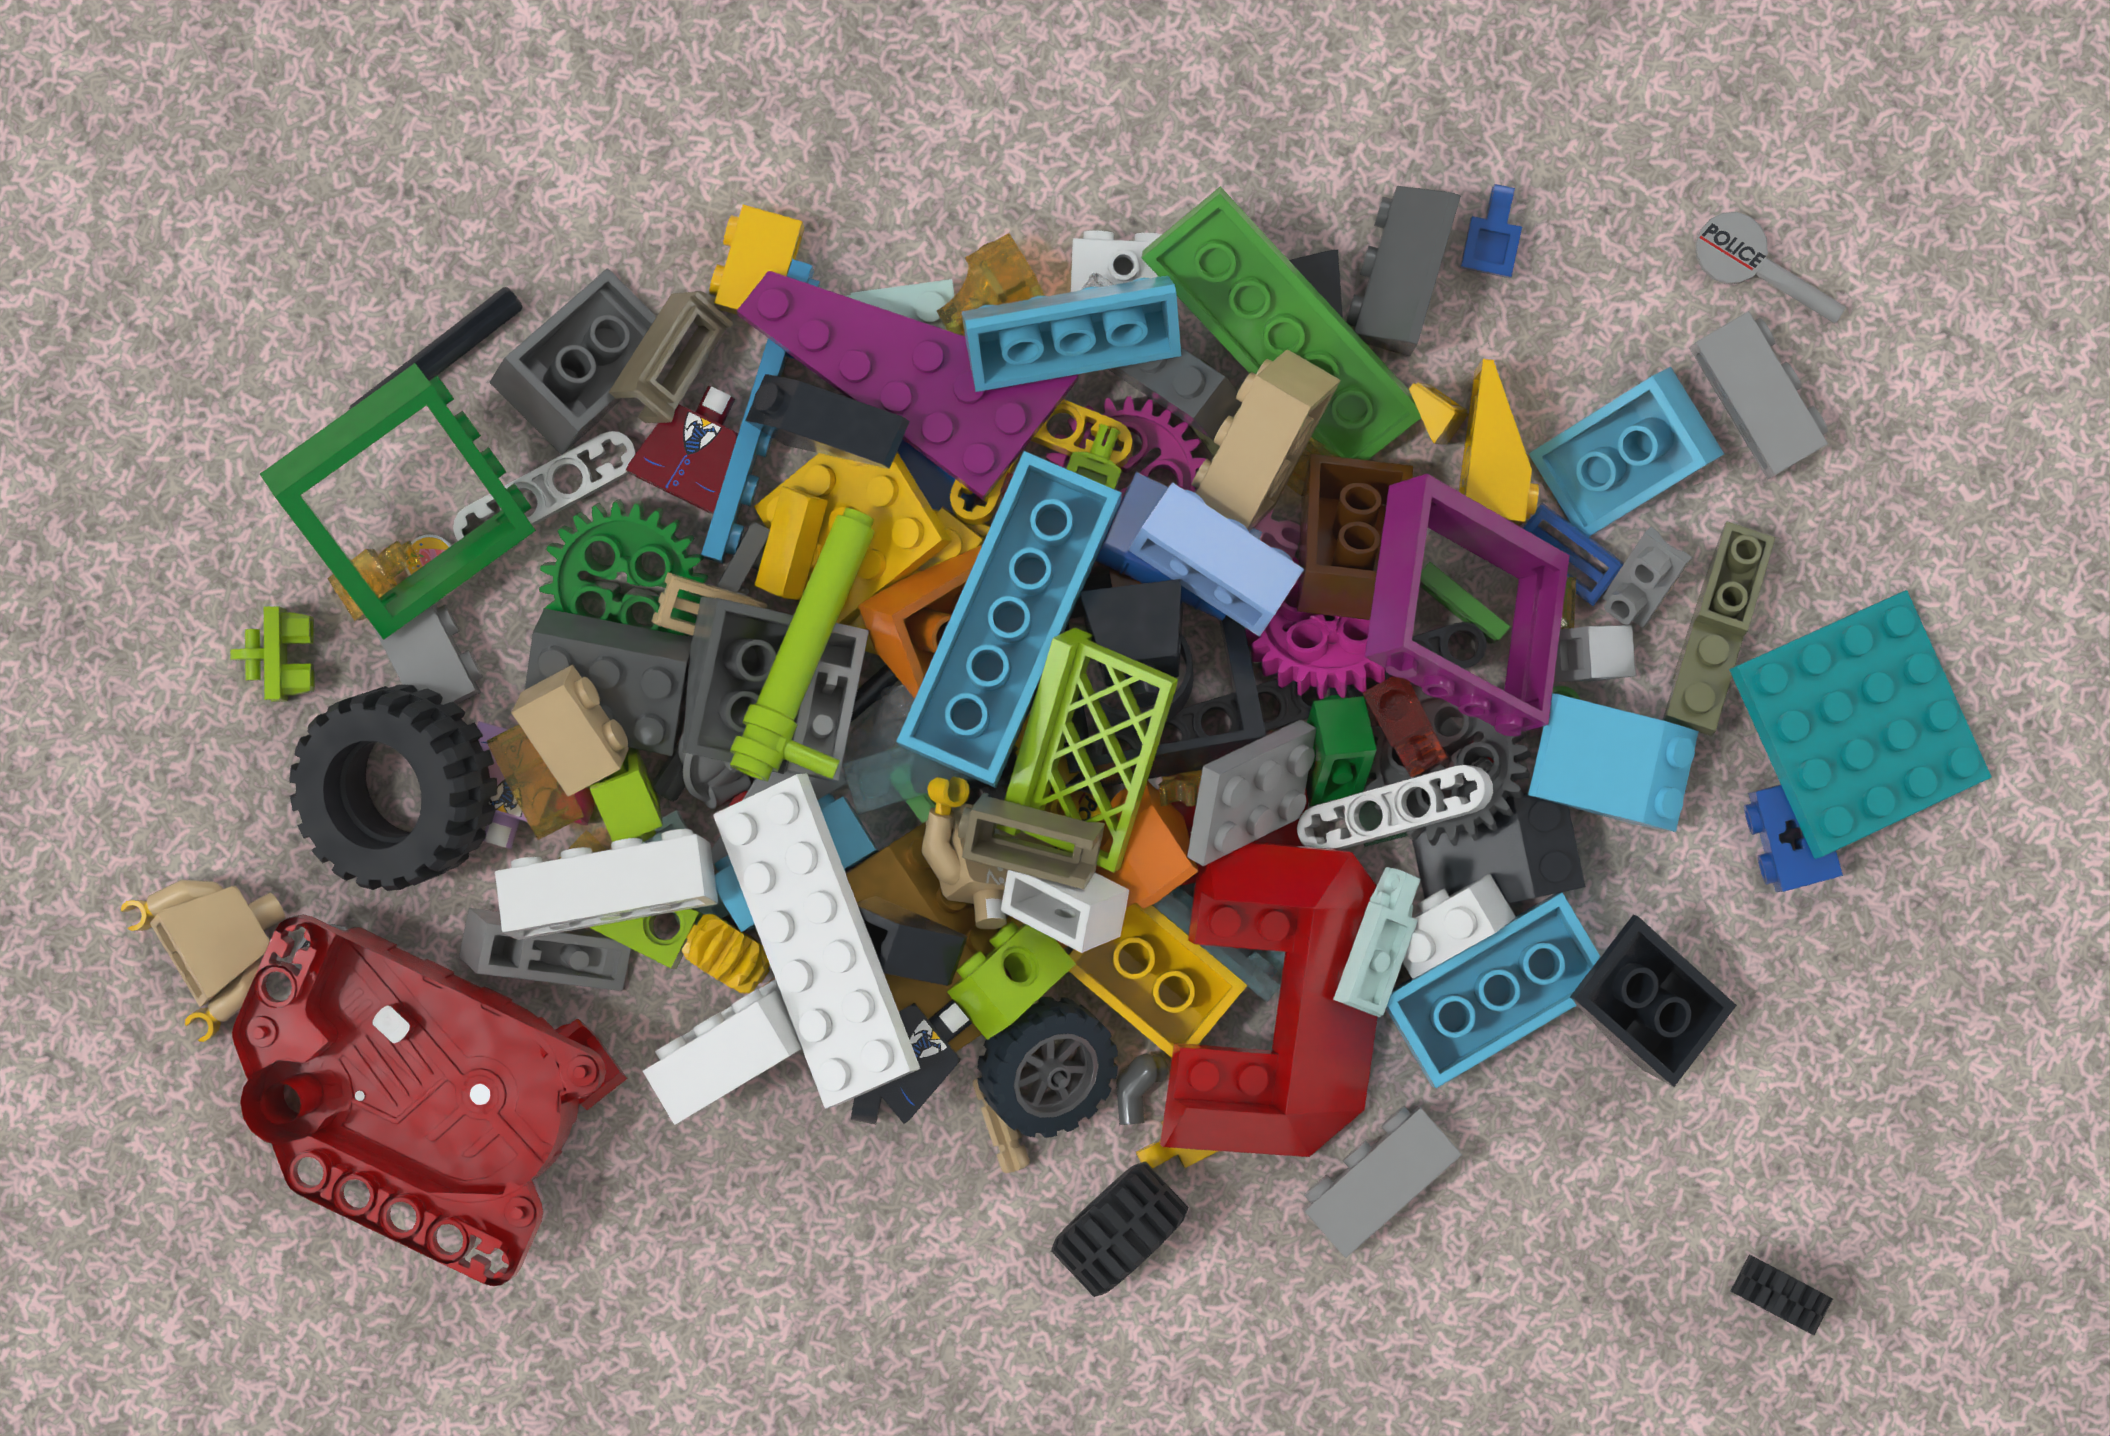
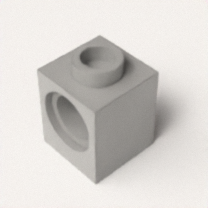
(1595, 654)

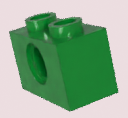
(1341, 747)

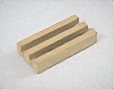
(669, 600)

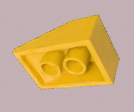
(1494, 457)

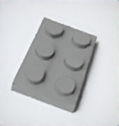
(1251, 792)

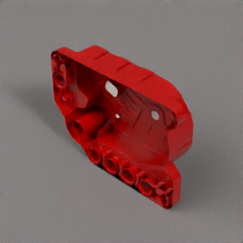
(414, 1125)

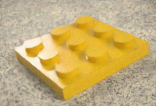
(903, 520)

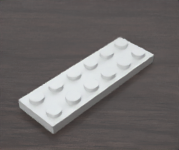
(816, 941)

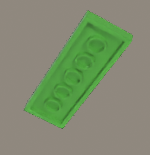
(1264, 306)

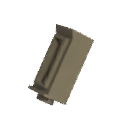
(657, 346)
(1028, 858)

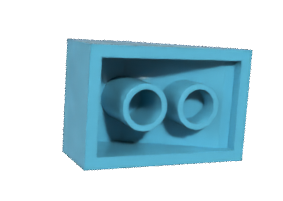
(1626, 452)
(1613, 763)

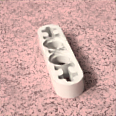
(542, 482)
(1394, 808)

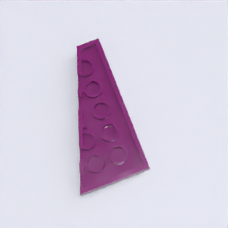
(908, 372)

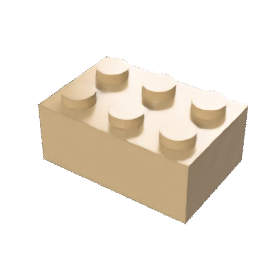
(1264, 438)

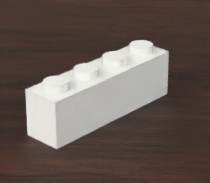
(606, 885)

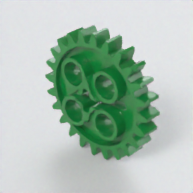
(629, 537)

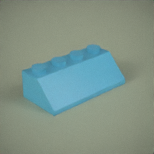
(1072, 333)

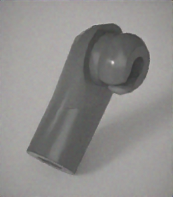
(1134, 1082)

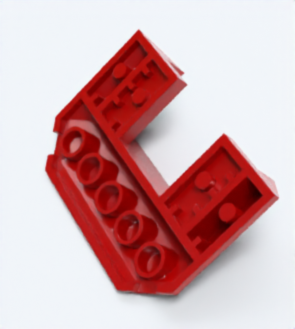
(1321, 1049)

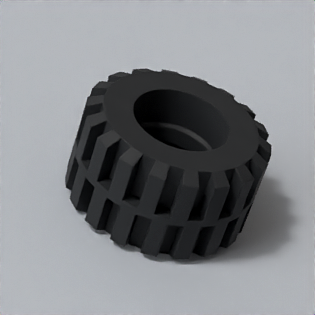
(1119, 1229)

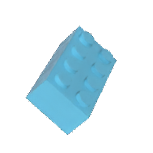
(1494, 990)

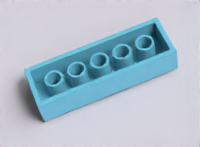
(1007, 618)

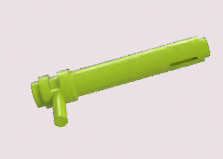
(771, 720)

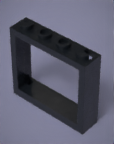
(1192, 753)

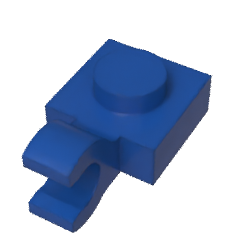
(1492, 242)

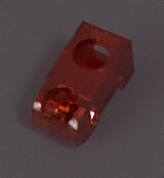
(1405, 724)

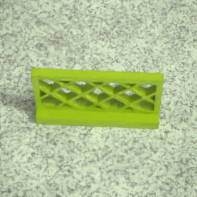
(1052, 724)

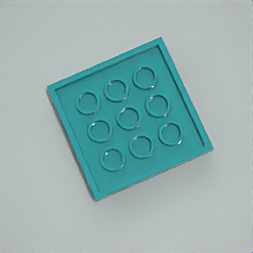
(1860, 724)

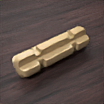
(1012, 1154)

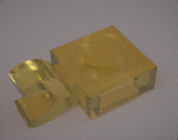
(377, 571)

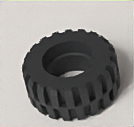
(336, 798)

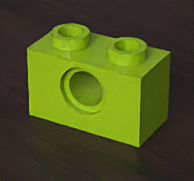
(628, 800)
(990, 995)

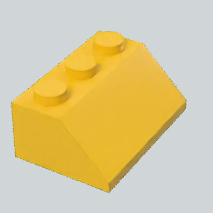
(1158, 979)

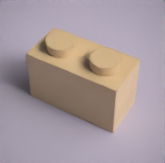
(571, 730)

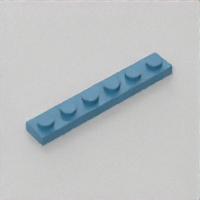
(739, 483)

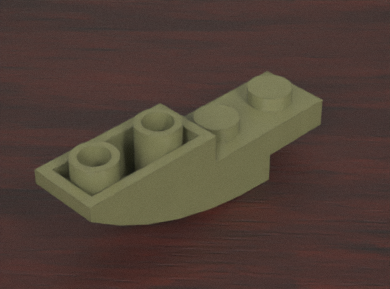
(1718, 628)

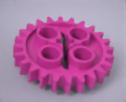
(1154, 433)
(1314, 649)

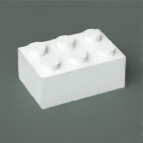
(723, 1053)

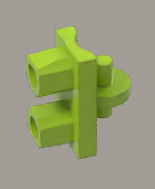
(279, 676)

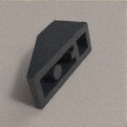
(825, 422)

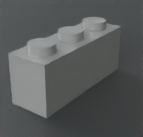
(1760, 394)
(1380, 1179)

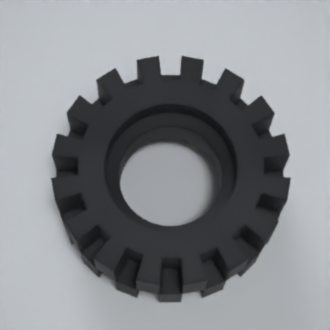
(1781, 1294)

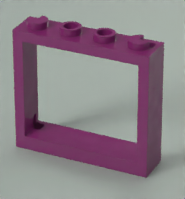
(1535, 634)

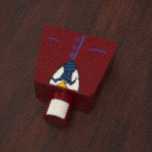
(690, 452)

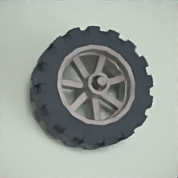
(1074, 1084)

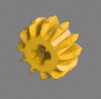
(726, 953)

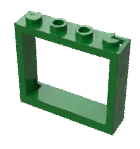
(356, 432)

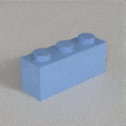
(1216, 558)

